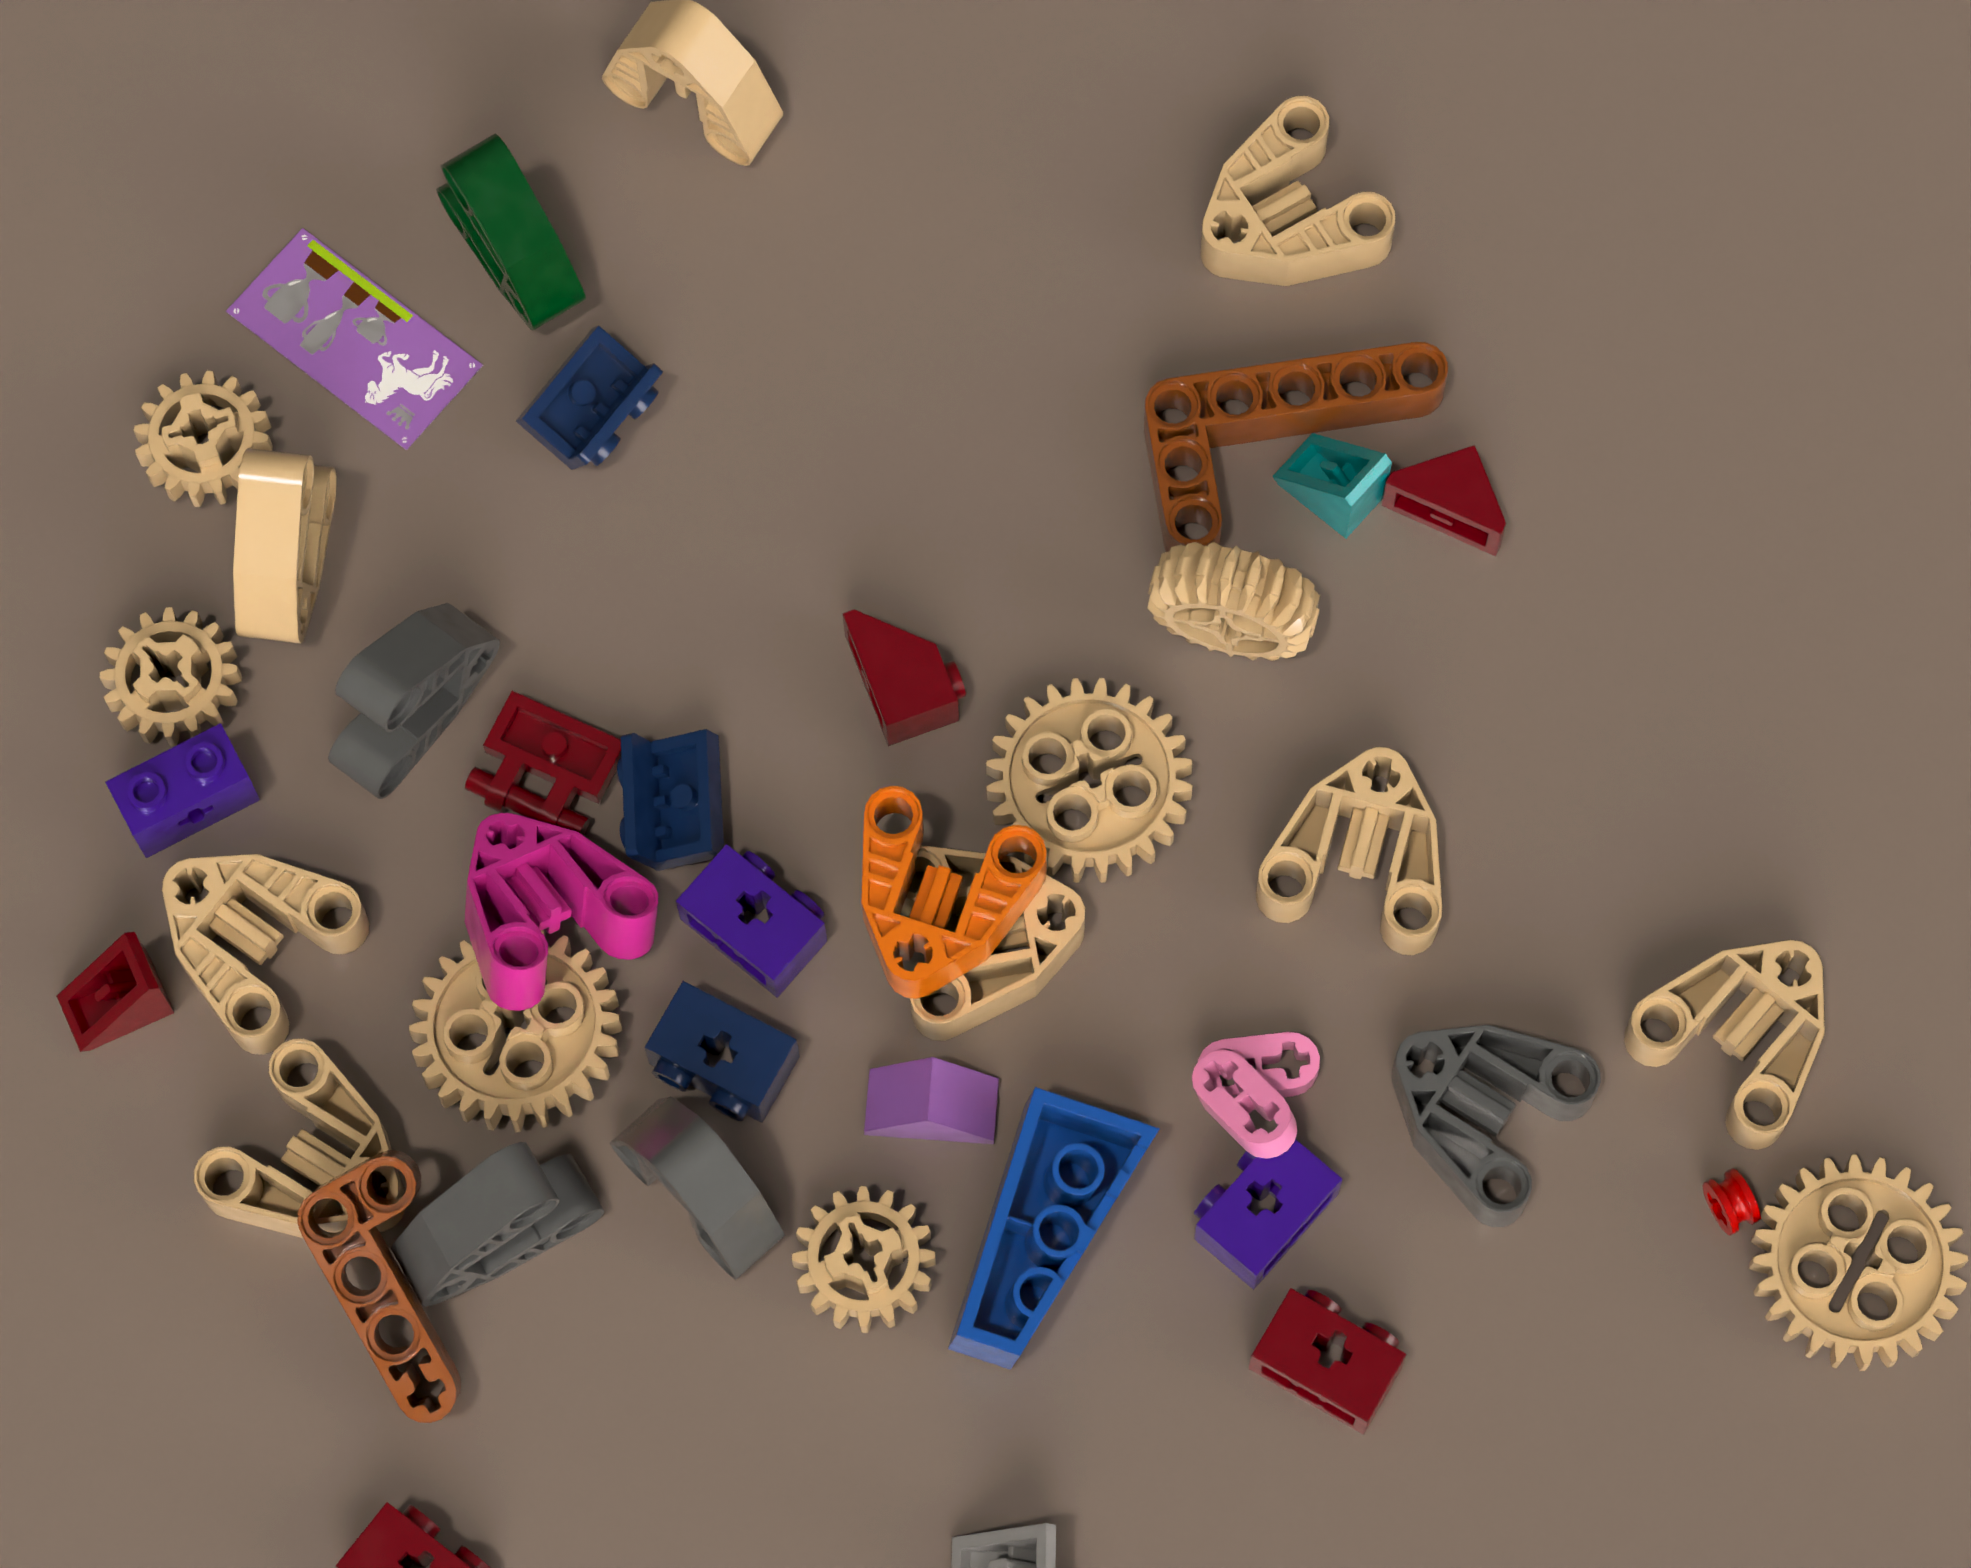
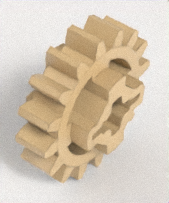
(177, 443)
(185, 657)
(839, 1267)

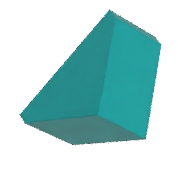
(1335, 480)

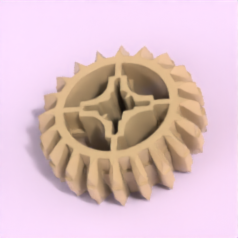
(1233, 601)

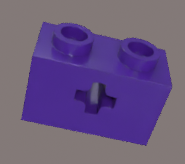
(182, 790)
(768, 951)
(1255, 1243)

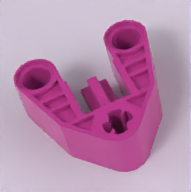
(530, 880)

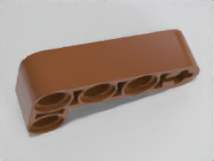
(392, 1294)

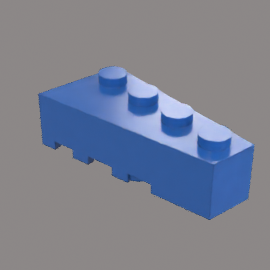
(1049, 1204)

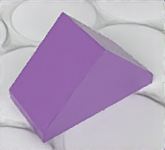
(931, 1102)

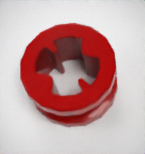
(1731, 1201)

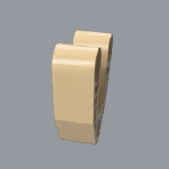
(700, 56)
(1257, 202)
(280, 542)
(1307, 838)
(283, 891)
(1009, 976)
(1700, 994)
(336, 1108)

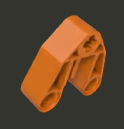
(988, 914)

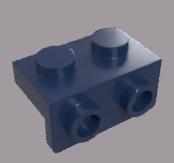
(590, 400)
(671, 799)

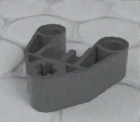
(408, 694)
(1508, 1061)
(705, 1179)
(494, 1222)

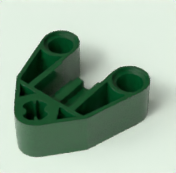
(509, 232)

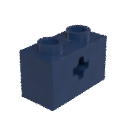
(705, 1024)

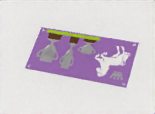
(354, 338)

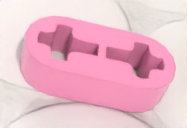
(1267, 1050)
(1234, 1112)

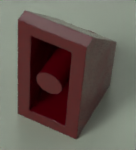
(903, 678)

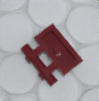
(553, 748)

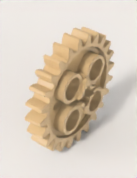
(1065, 730)
(566, 1049)
(1909, 1290)

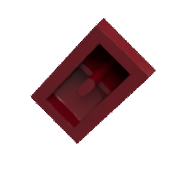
(1451, 497)
(114, 995)

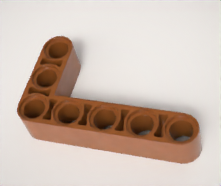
(1272, 418)

